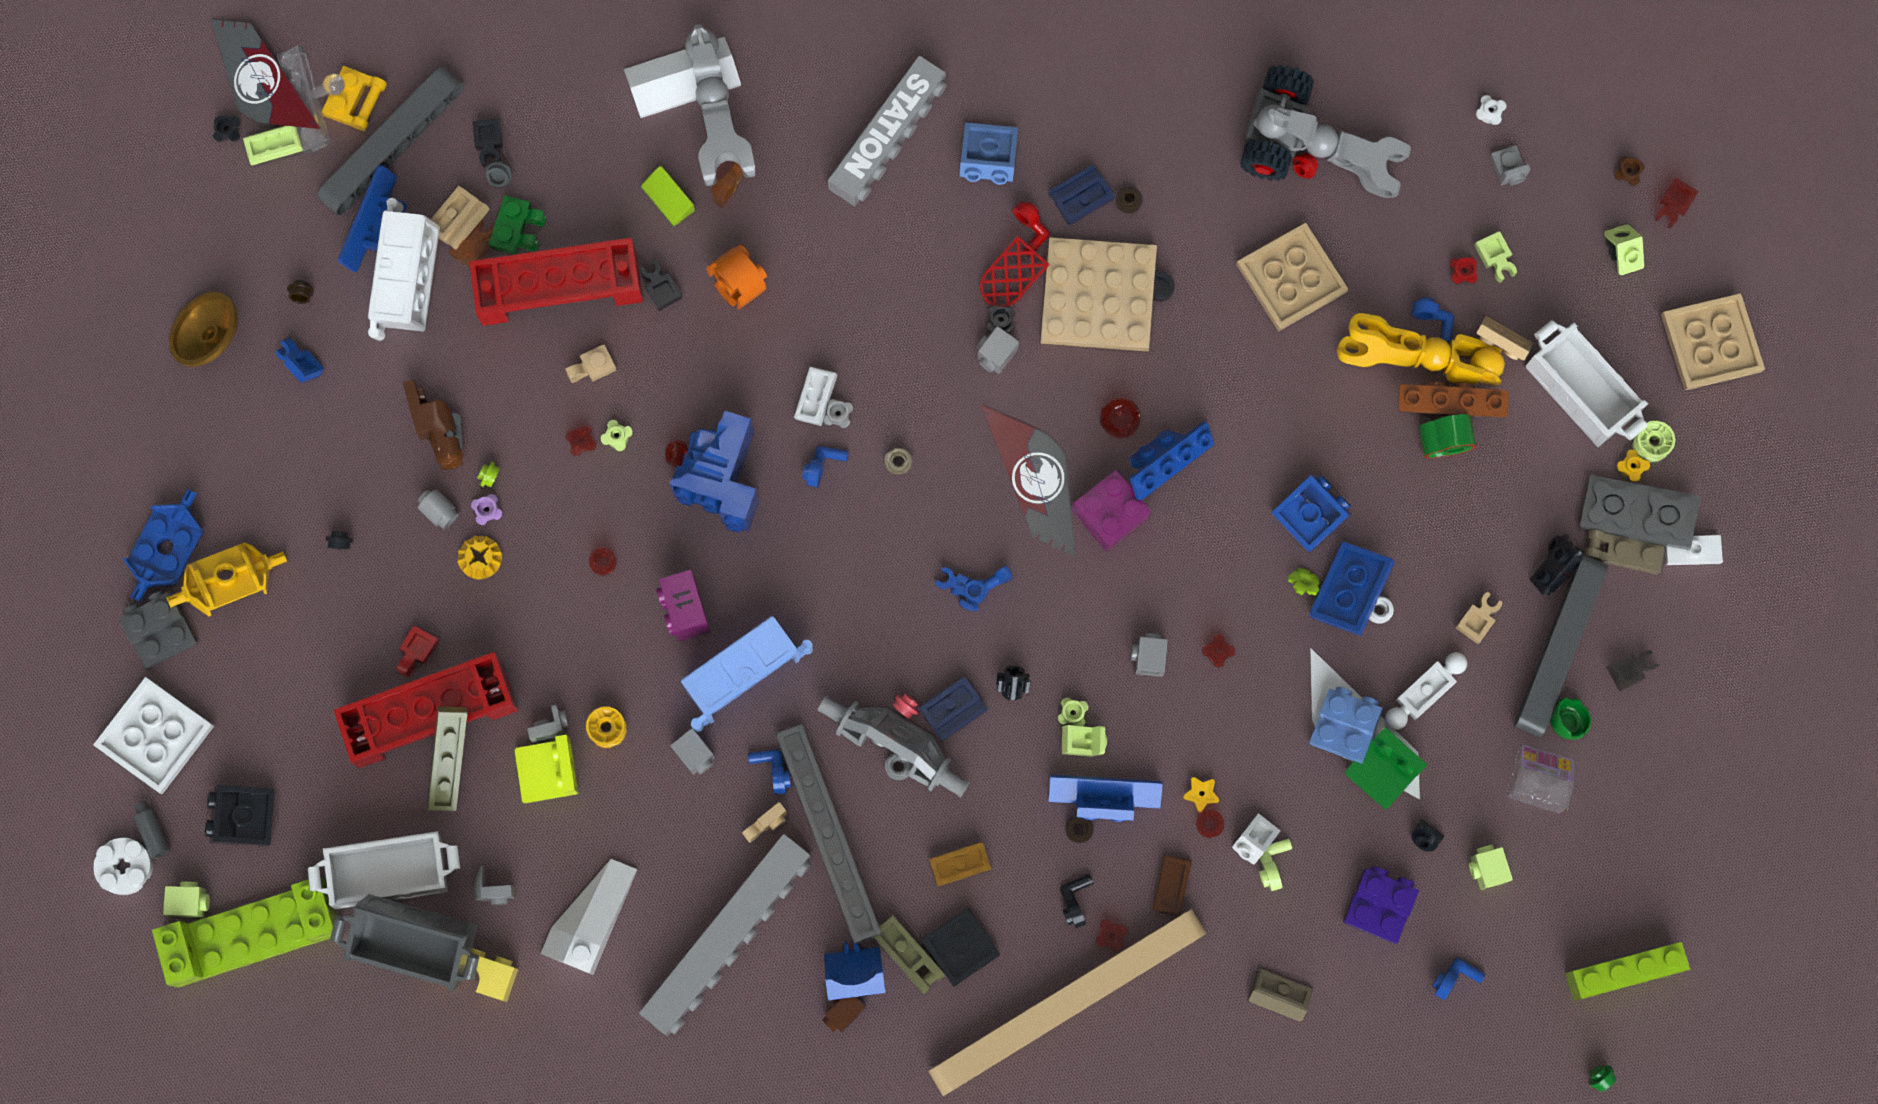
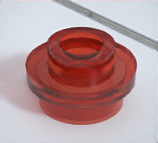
(675, 453)
(597, 555)
(1212, 815)

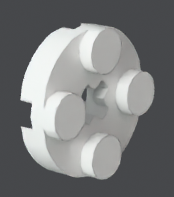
(109, 857)

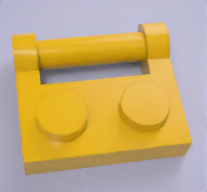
(343, 105)

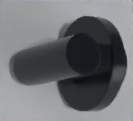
(1426, 836)

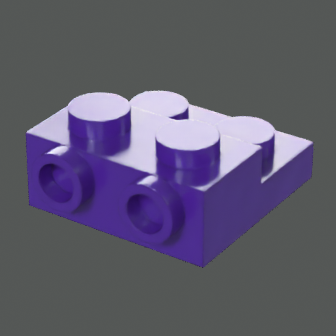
(1381, 904)

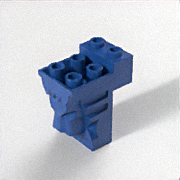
(713, 469)

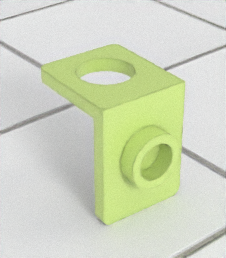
(1628, 249)

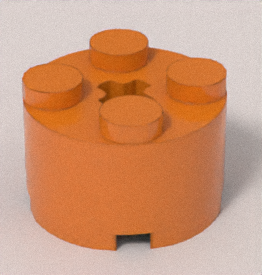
(737, 277)

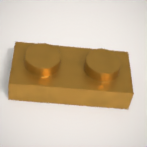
(960, 864)

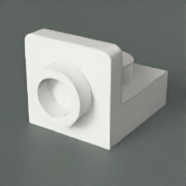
(1256, 839)

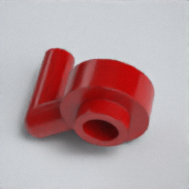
(1028, 215)

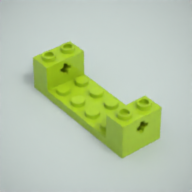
(244, 935)

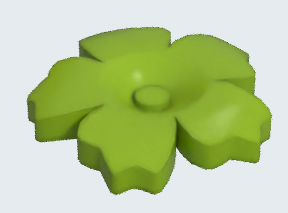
(1304, 582)

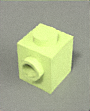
(1490, 867)
(186, 901)

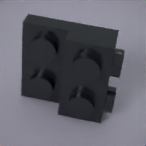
(240, 815)

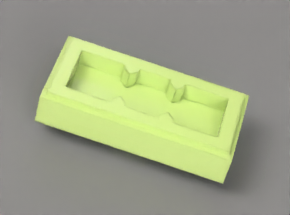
(272, 144)

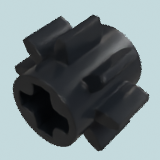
(1013, 682)

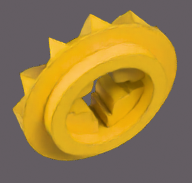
(492, 557)

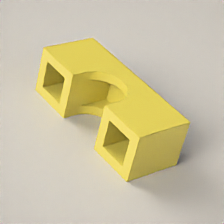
(495, 976)

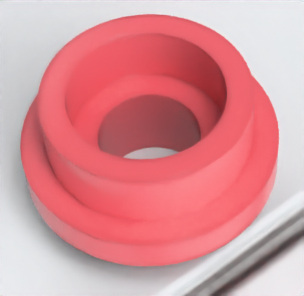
(906, 705)

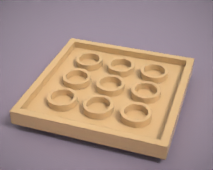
(1098, 294)

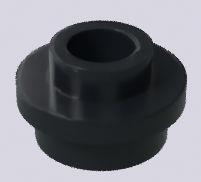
(339, 540)

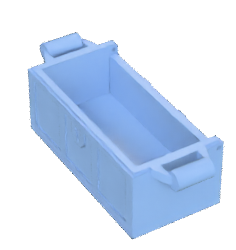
(740, 668)

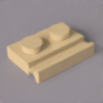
(459, 217)
(1496, 334)

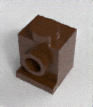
(842, 1013)

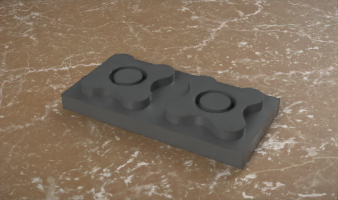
(1640, 512)

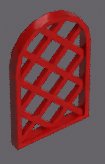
(993, 267)

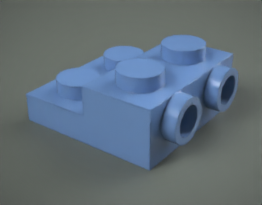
(988, 153)
(1346, 724)

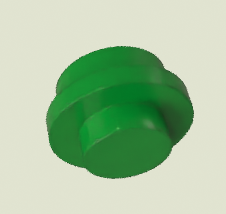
(1602, 1078)

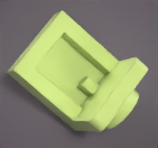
(1083, 740)

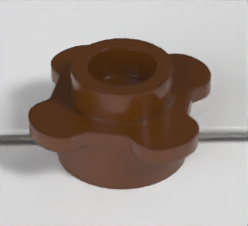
(1629, 163)

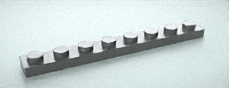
(828, 834)

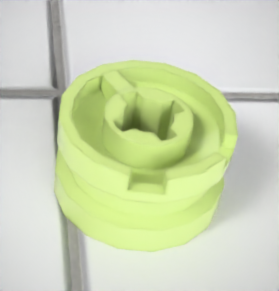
(1656, 431)

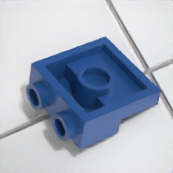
(1312, 512)

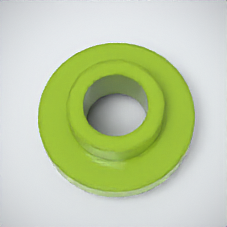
(488, 474)

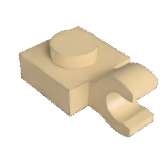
(594, 363)

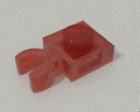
(1677, 200)

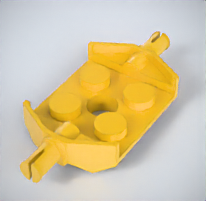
(209, 592)

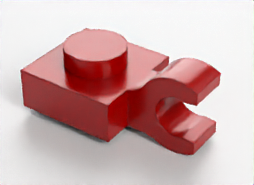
(417, 647)

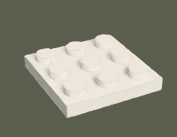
(153, 735)

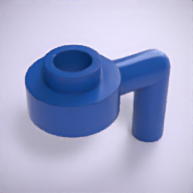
(1428, 309)
(813, 471)
(780, 778)
(1445, 982)

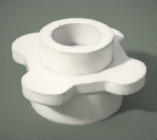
(1487, 116)

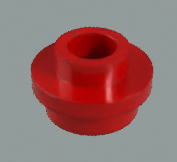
(1305, 165)

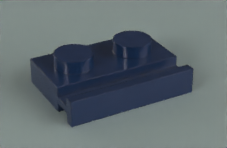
(1081, 195)
(953, 709)

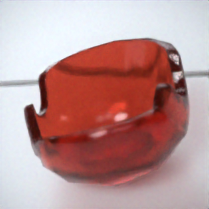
(1120, 418)

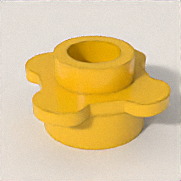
(1629, 472)

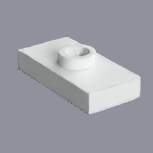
(815, 396)
(1703, 551)

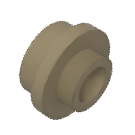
(898, 453)

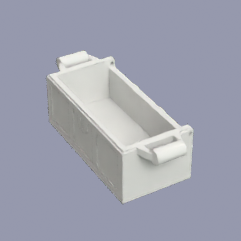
(402, 271)
(1585, 385)
(385, 869)

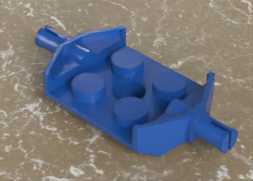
(165, 523)

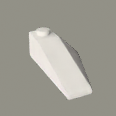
(586, 925)

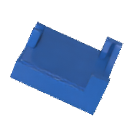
(854, 972)

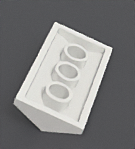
(671, 80)

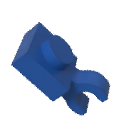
(299, 363)

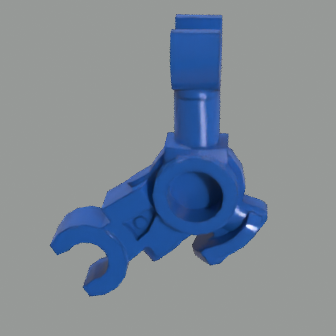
(973, 590)

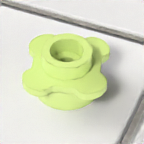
(620, 442)
(1069, 705)

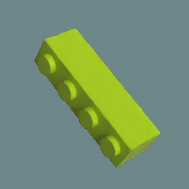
(1627, 971)

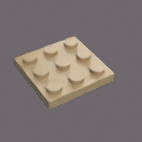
(1292, 276)
(1712, 342)

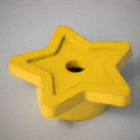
(1201, 801)

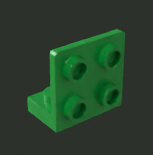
(1386, 769)

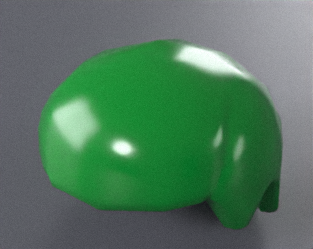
(1570, 719)

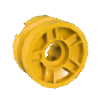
(599, 718)

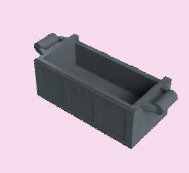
(409, 941)

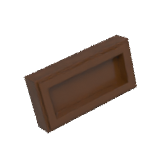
(1171, 885)

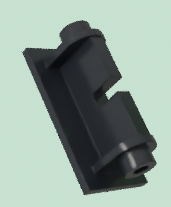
(1550, 573)

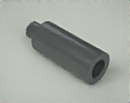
(150, 831)

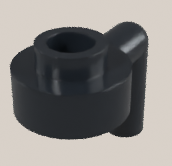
(1073, 912)

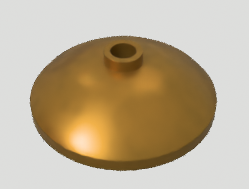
(203, 329)

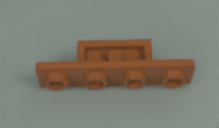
(1453, 400)

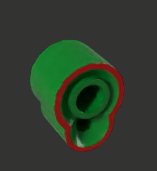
(1447, 436)

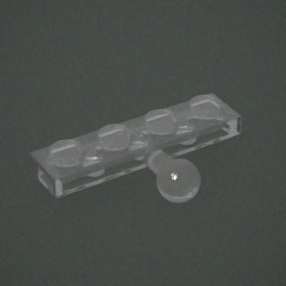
(297, 70)

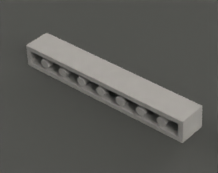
(725, 935)

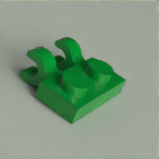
(511, 223)

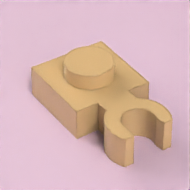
(1477, 620)
(771, 819)

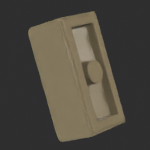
(1281, 995)

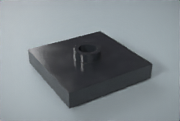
(961, 947)

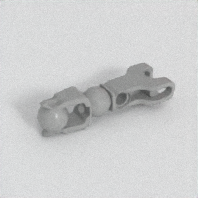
(713, 97)
(1362, 157)

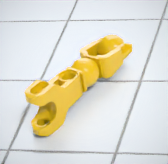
(1407, 348)

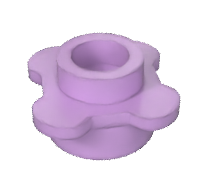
(483, 502)

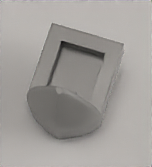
(496, 894)

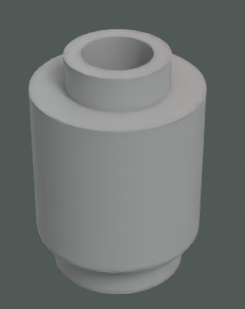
(437, 508)

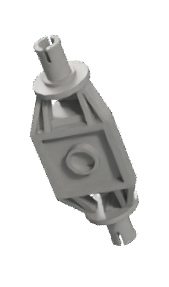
(899, 736)

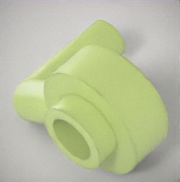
(1269, 875)

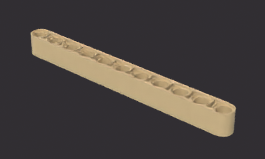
(1067, 1002)

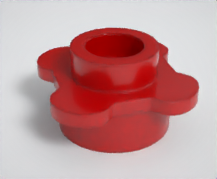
(1464, 263)

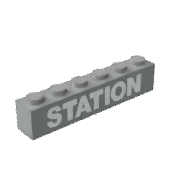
(887, 131)

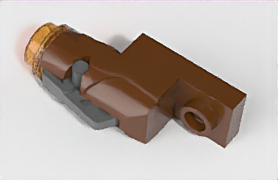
(438, 424)

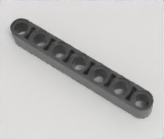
(390, 140)
(1561, 646)

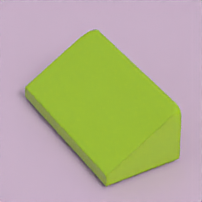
(668, 196)

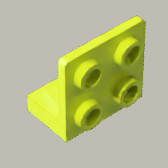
(546, 770)

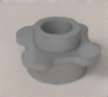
(838, 406)

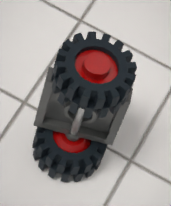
(1284, 88)

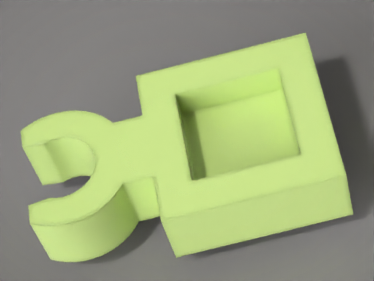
(1495, 252)

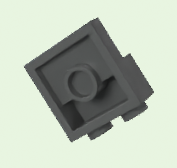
(157, 630)

